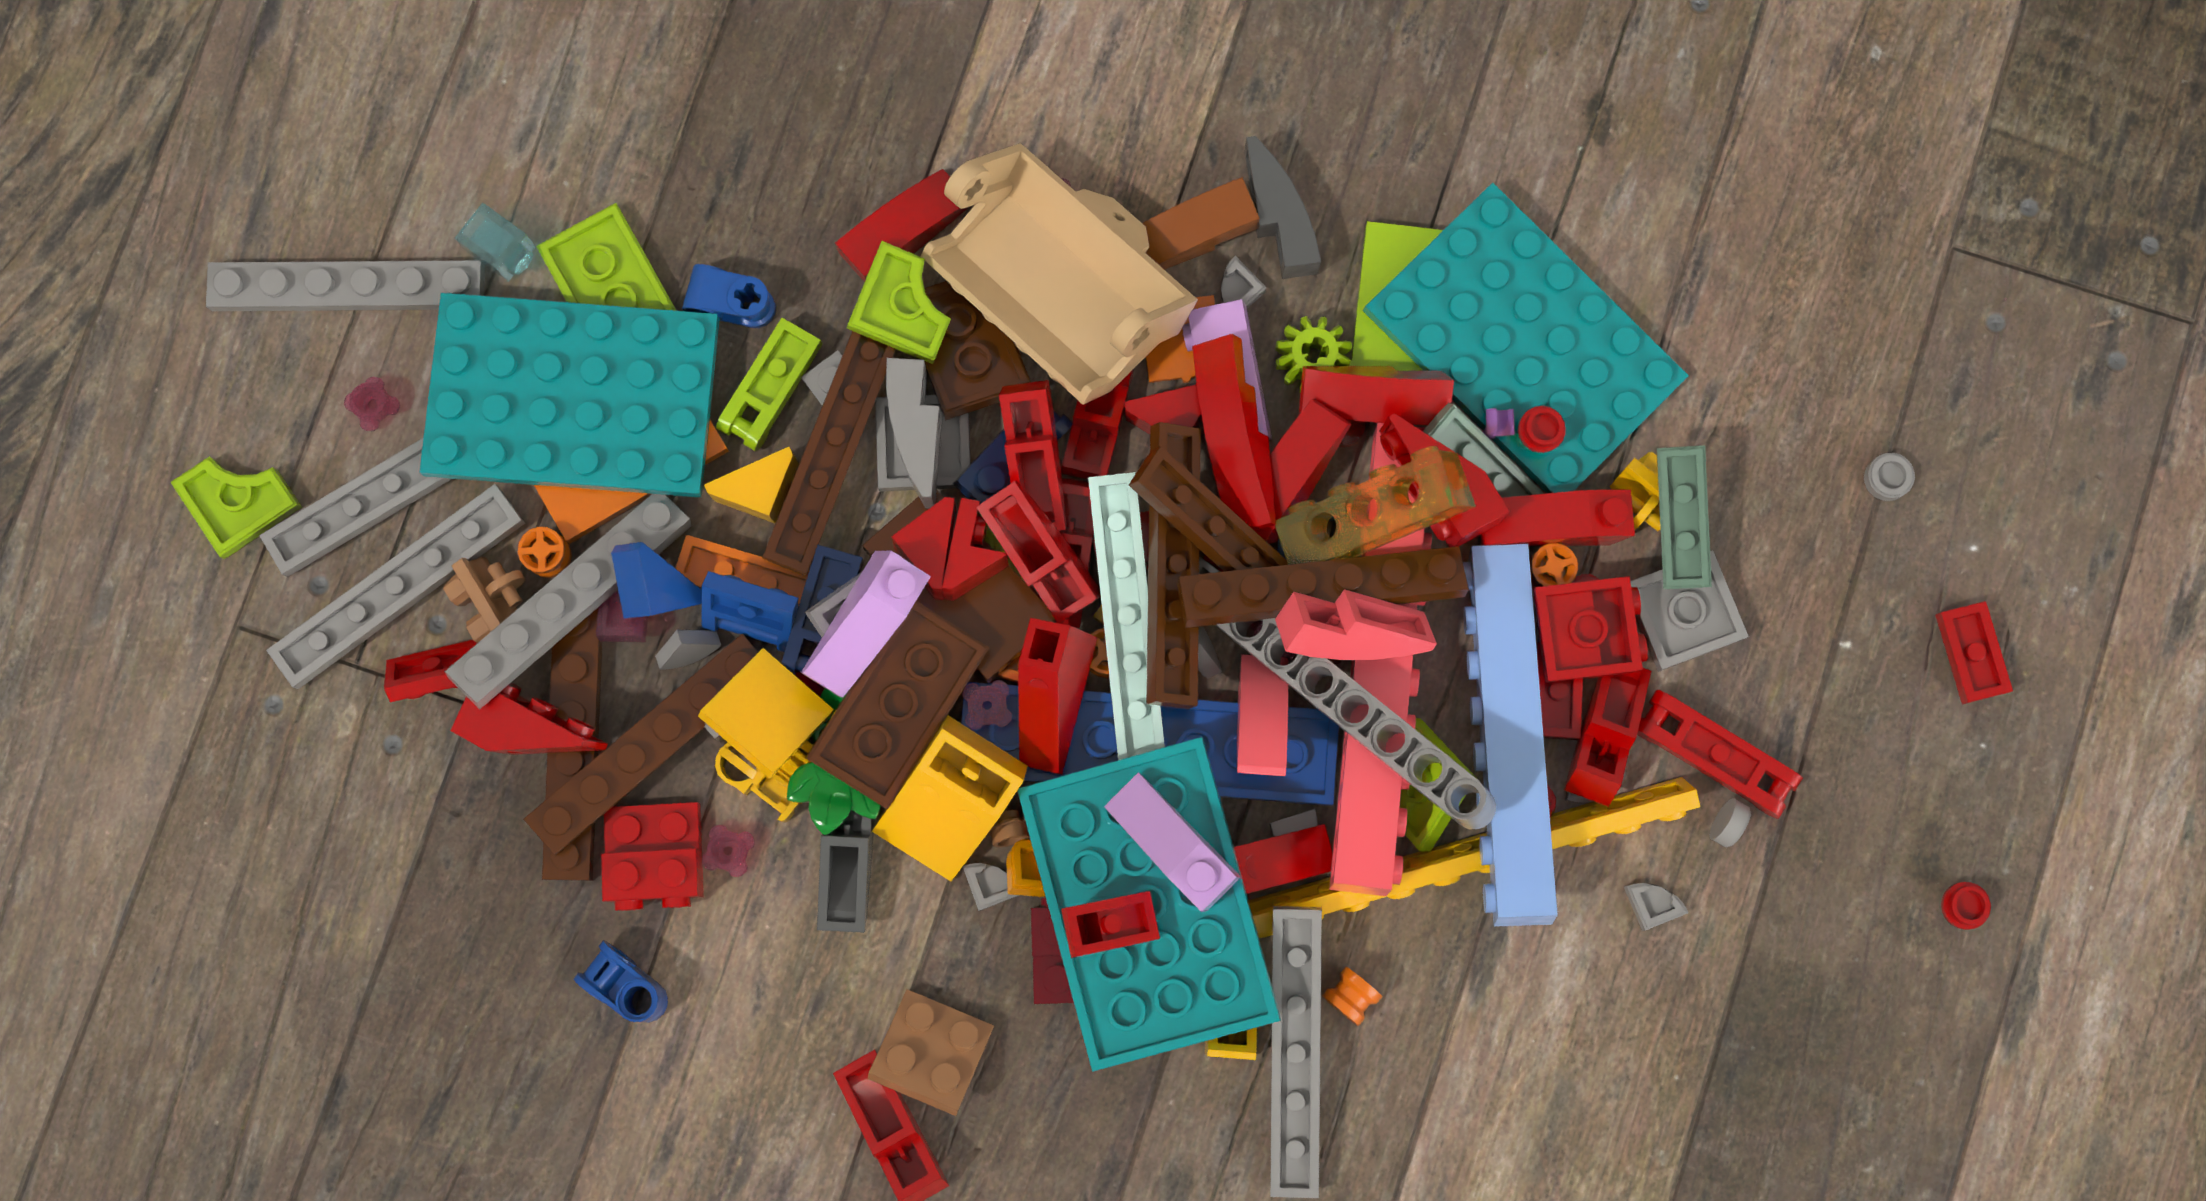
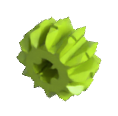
(1302, 341)

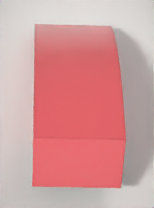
(1352, 628)
(1261, 719)

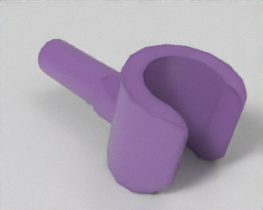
(1499, 423)

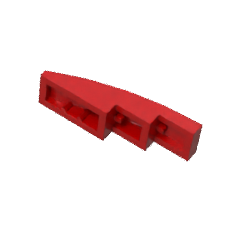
(1232, 432)
(1095, 433)
(1301, 460)

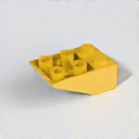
(951, 799)

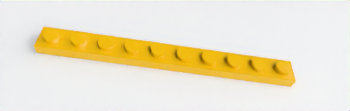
(1449, 861)

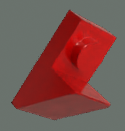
(969, 564)
(1110, 924)

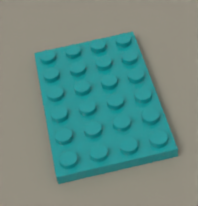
(1522, 332)
(570, 395)
(1206, 967)

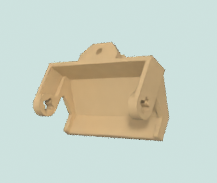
(1057, 271)

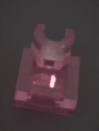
(616, 628)

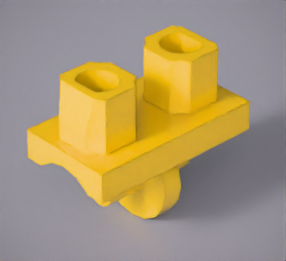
(1642, 480)

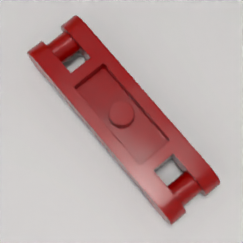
(1718, 753)

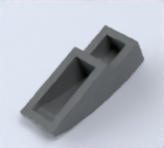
(1281, 212)
(845, 875)

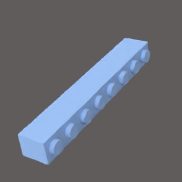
(1510, 735)

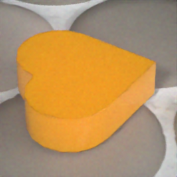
(1022, 871)

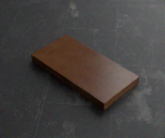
(991, 612)
(897, 705)

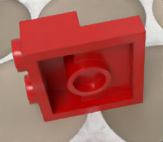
(1589, 629)
(652, 855)

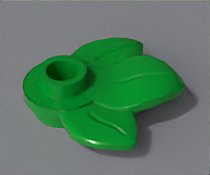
(828, 797)

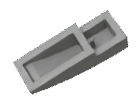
(914, 424)

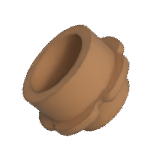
(1009, 829)

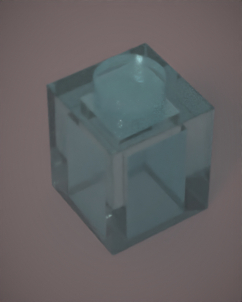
(496, 242)

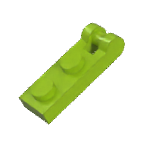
(769, 383)

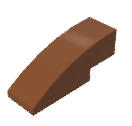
(1201, 224)

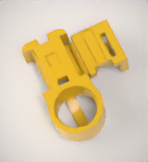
(771, 790)

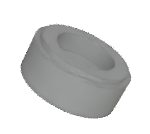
(1889, 476)
(1730, 823)

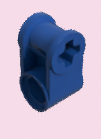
(724, 294)
(616, 978)

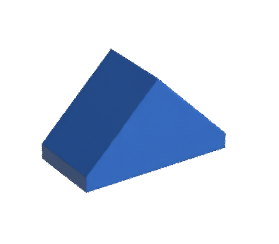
(650, 583)

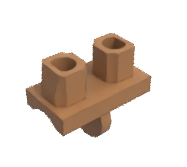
(490, 591)

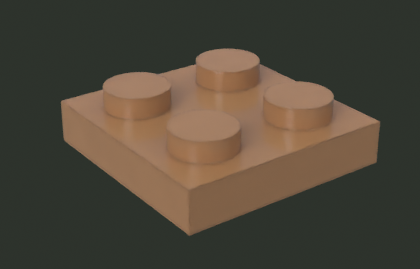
(930, 1052)

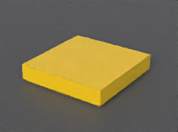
(766, 713)

